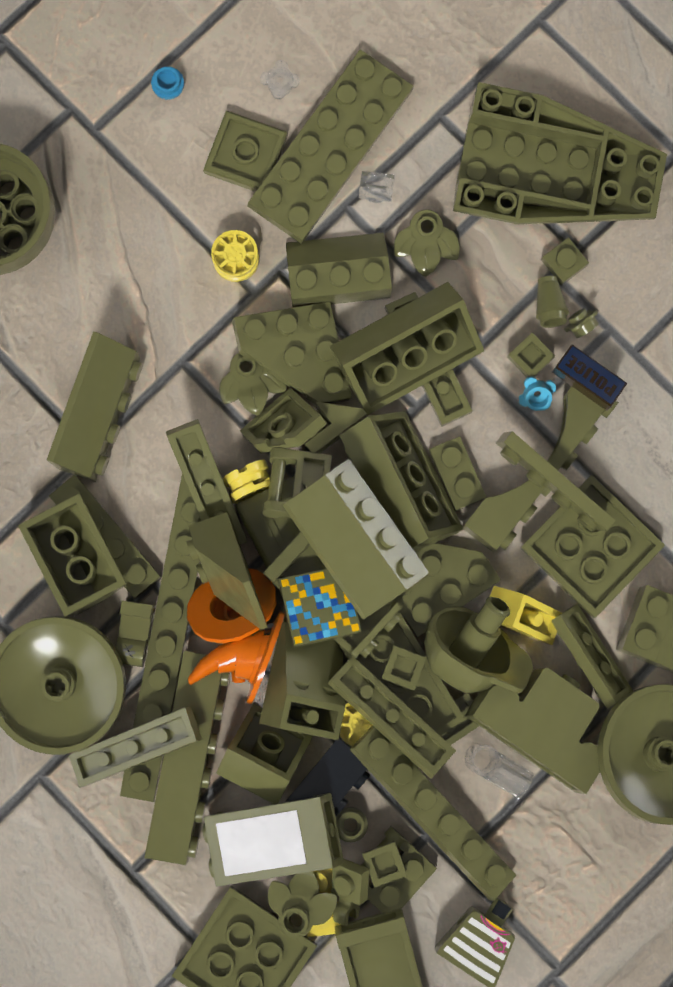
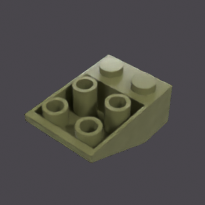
(299, 688)

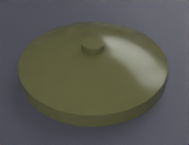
(59, 685)
(638, 753)

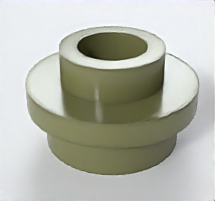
(362, 824)

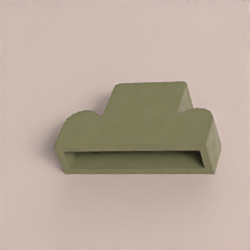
(544, 725)

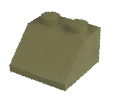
(263, 757)

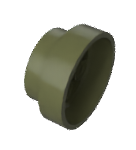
(29, 191)

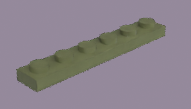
(433, 813)

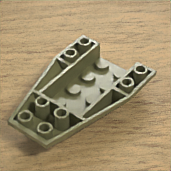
(550, 164)

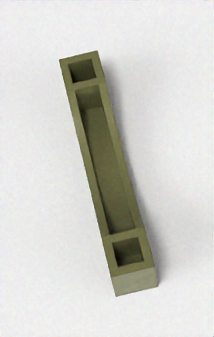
(499, 514)

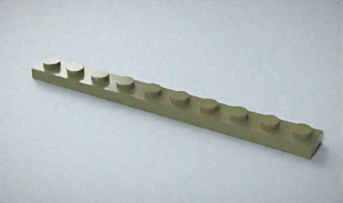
(166, 642)

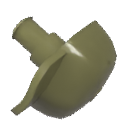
(473, 651)

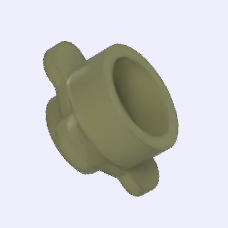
(582, 322)

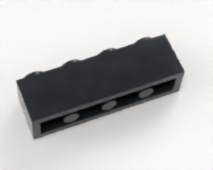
(333, 774)

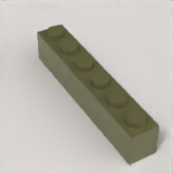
(186, 770)

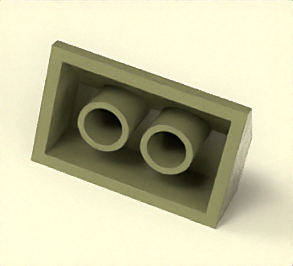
(339, 270)
(72, 556)

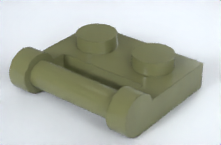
(308, 470)
(398, 892)

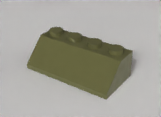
(408, 348)
(95, 407)
(402, 477)
(355, 539)

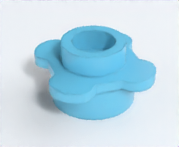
(540, 401)

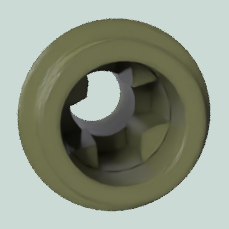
(551, 304)

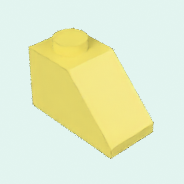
(527, 615)

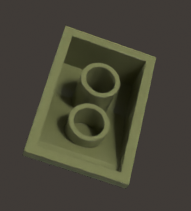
(225, 566)
(650, 628)

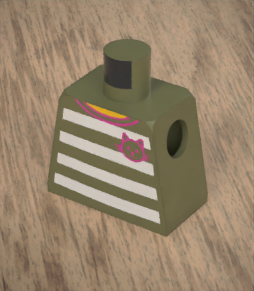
(479, 942)

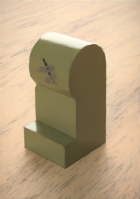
(134, 632)

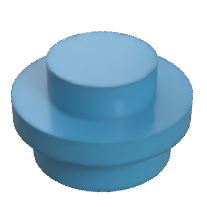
(167, 83)

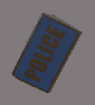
(589, 377)

